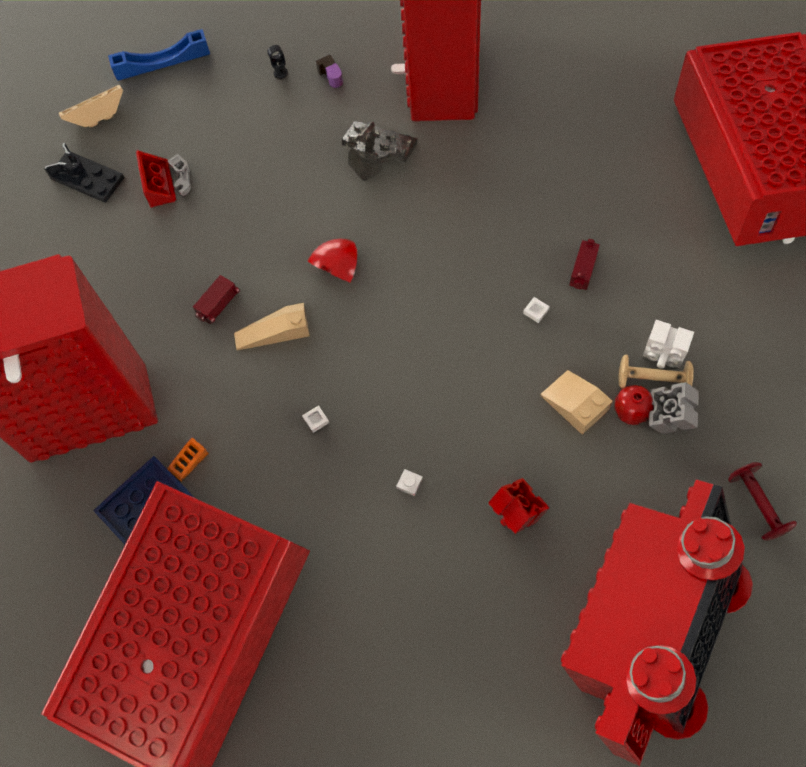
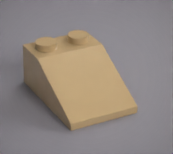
(577, 401)

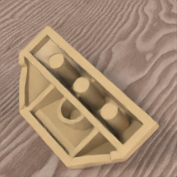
(94, 109)

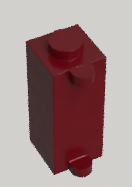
(584, 264)
(215, 299)

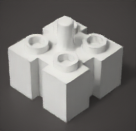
(668, 345)

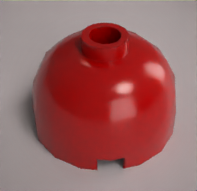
(634, 404)

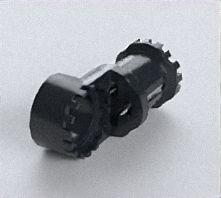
(277, 58)

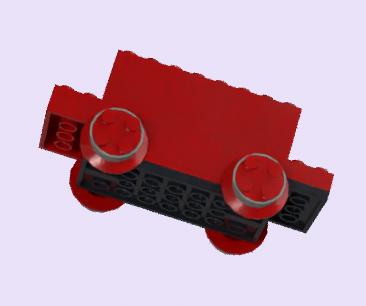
(658, 620)

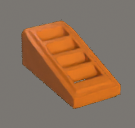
(197, 458)

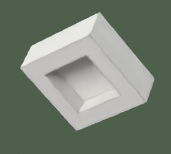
(536, 310)
(315, 419)
(409, 482)

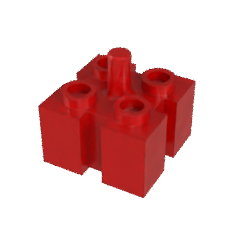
(518, 505)

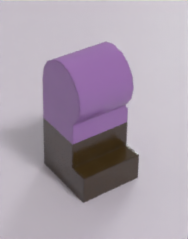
(329, 67)

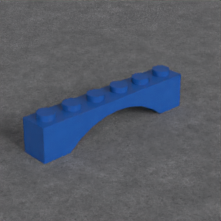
(131, 64)

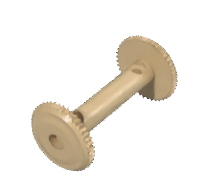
(654, 374)

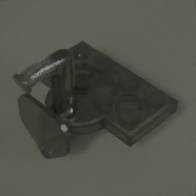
(374, 146)

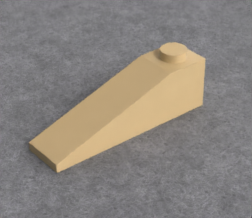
(277, 327)

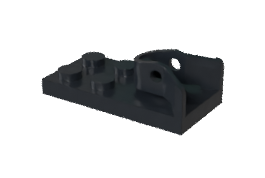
(85, 175)

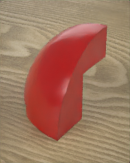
(336, 257)

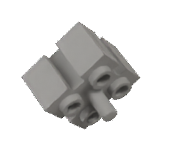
(674, 408)

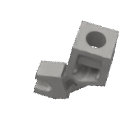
(183, 182)

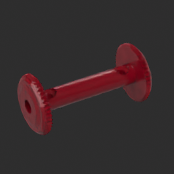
(777, 527)

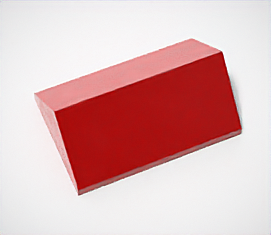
(155, 179)

